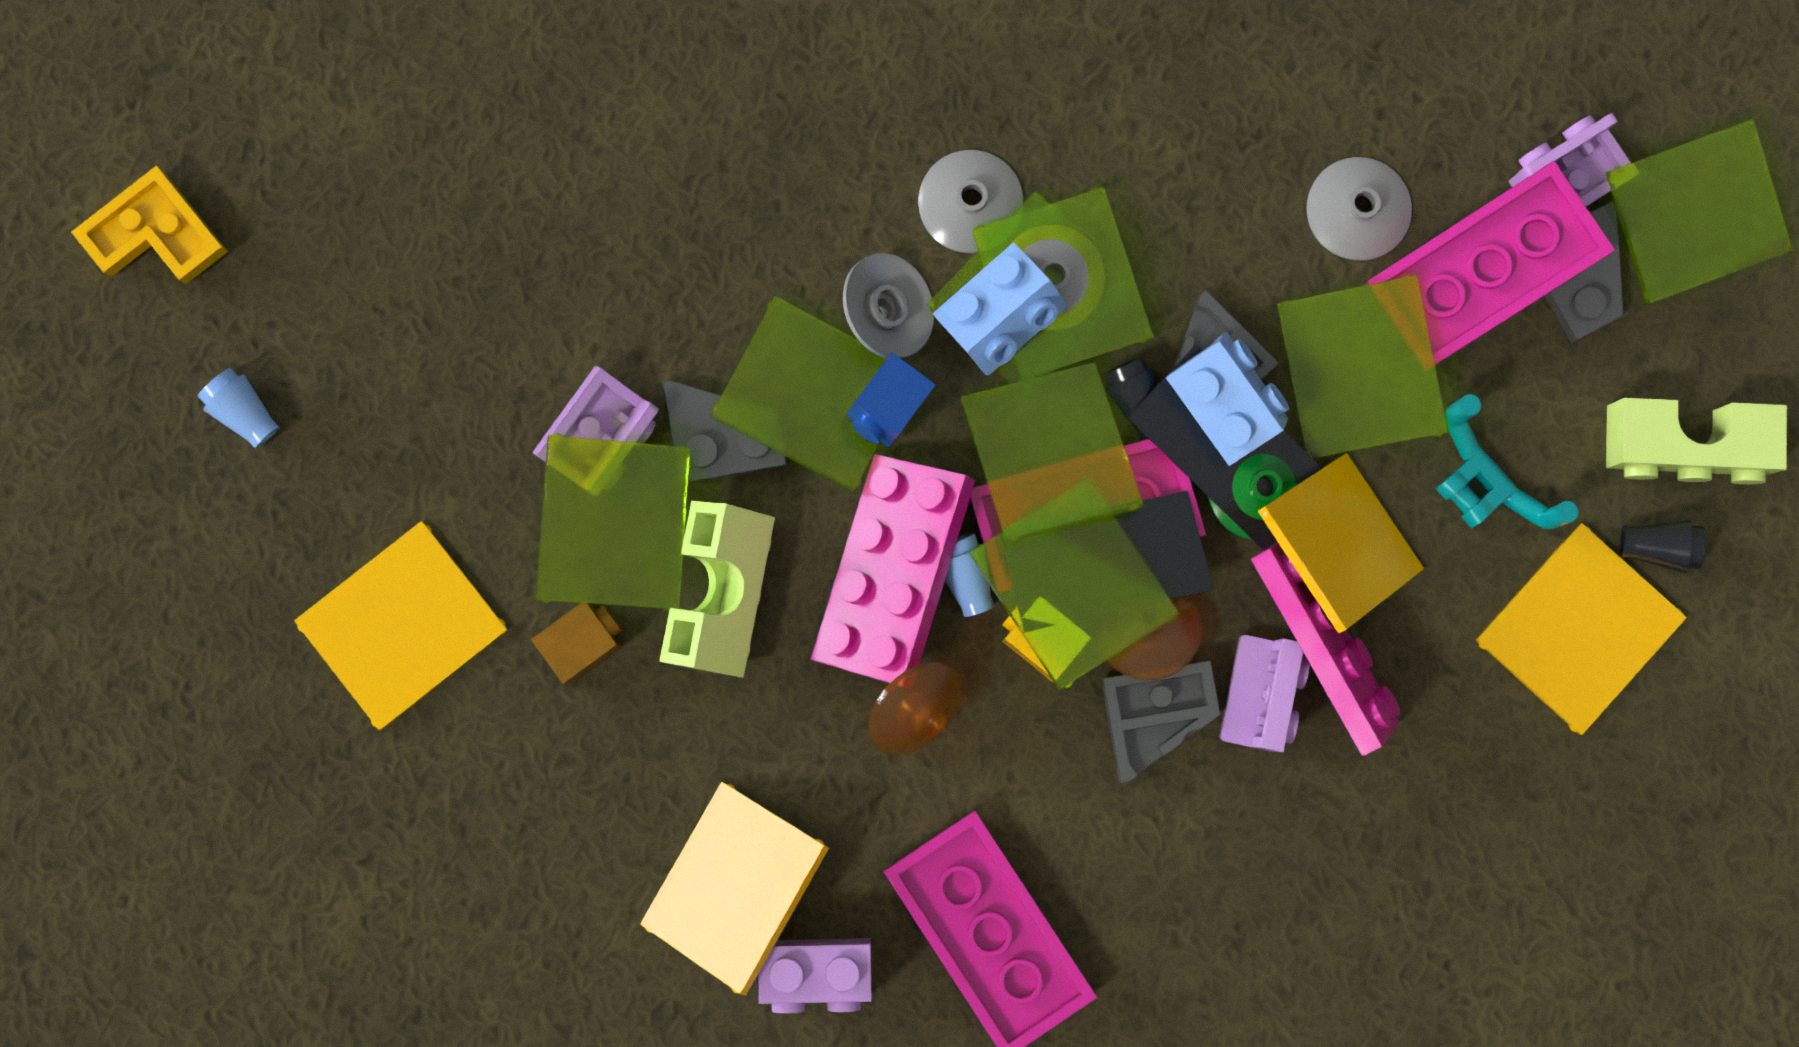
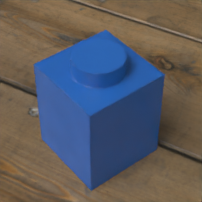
(889, 401)

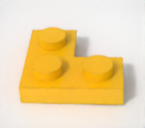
(147, 216)

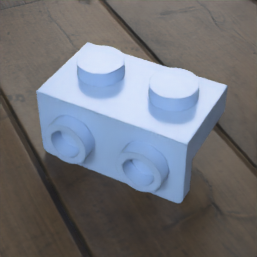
(1001, 309)
(1230, 398)

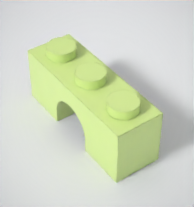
(1744, 441)
(735, 551)

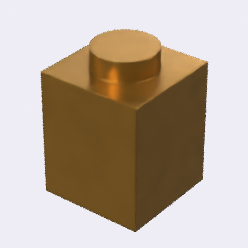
(579, 641)

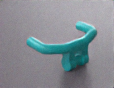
(1498, 485)

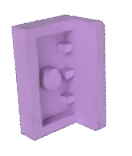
(1581, 158)
(603, 411)
(1263, 693)

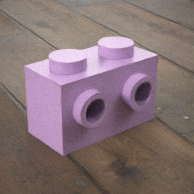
(817, 973)

